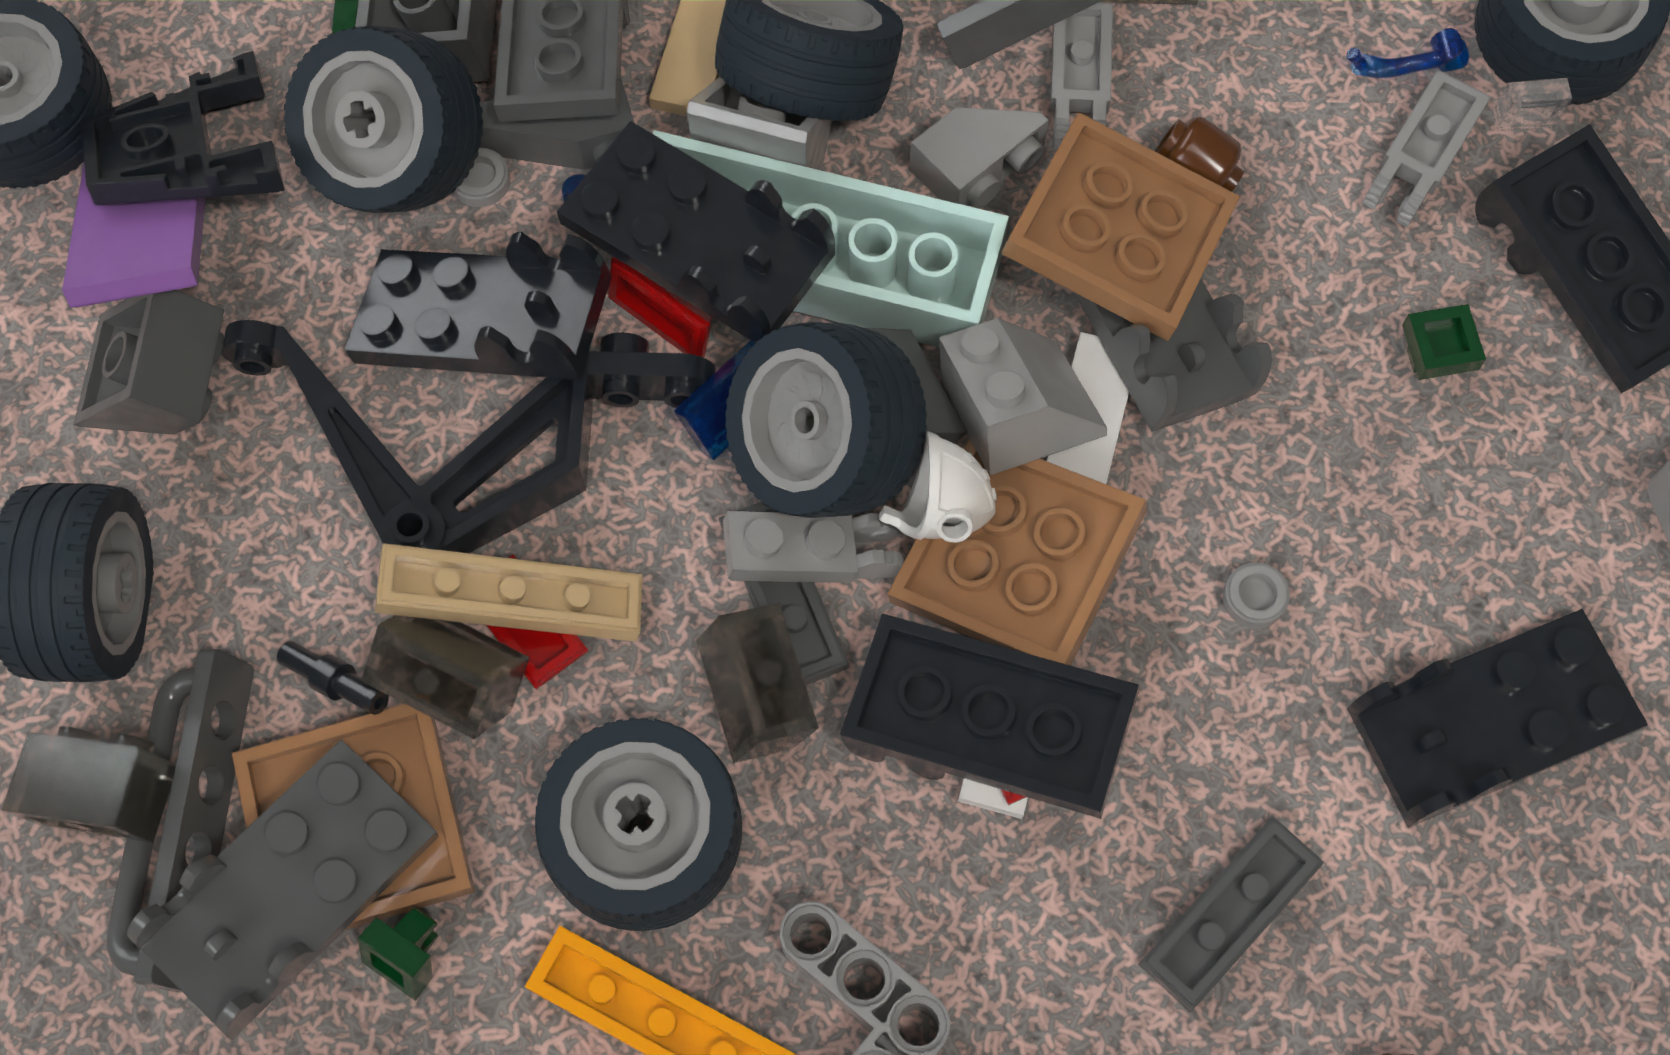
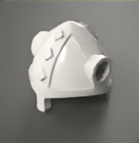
(947, 497)

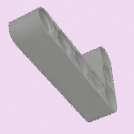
(849, 950)

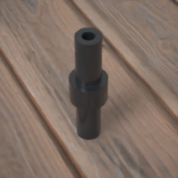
(331, 677)

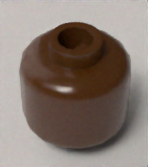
(1203, 150)

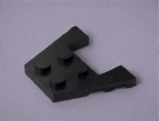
(163, 146)

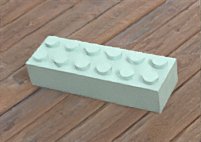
(897, 252)

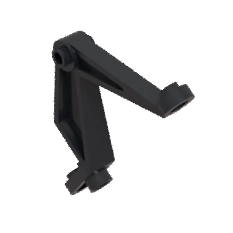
(428, 513)

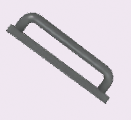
(217, 682)

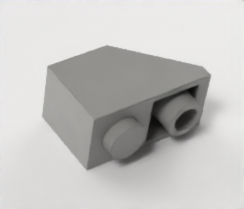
(975, 150)

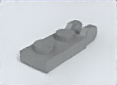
(1081, 67)
(1428, 142)
(806, 549)

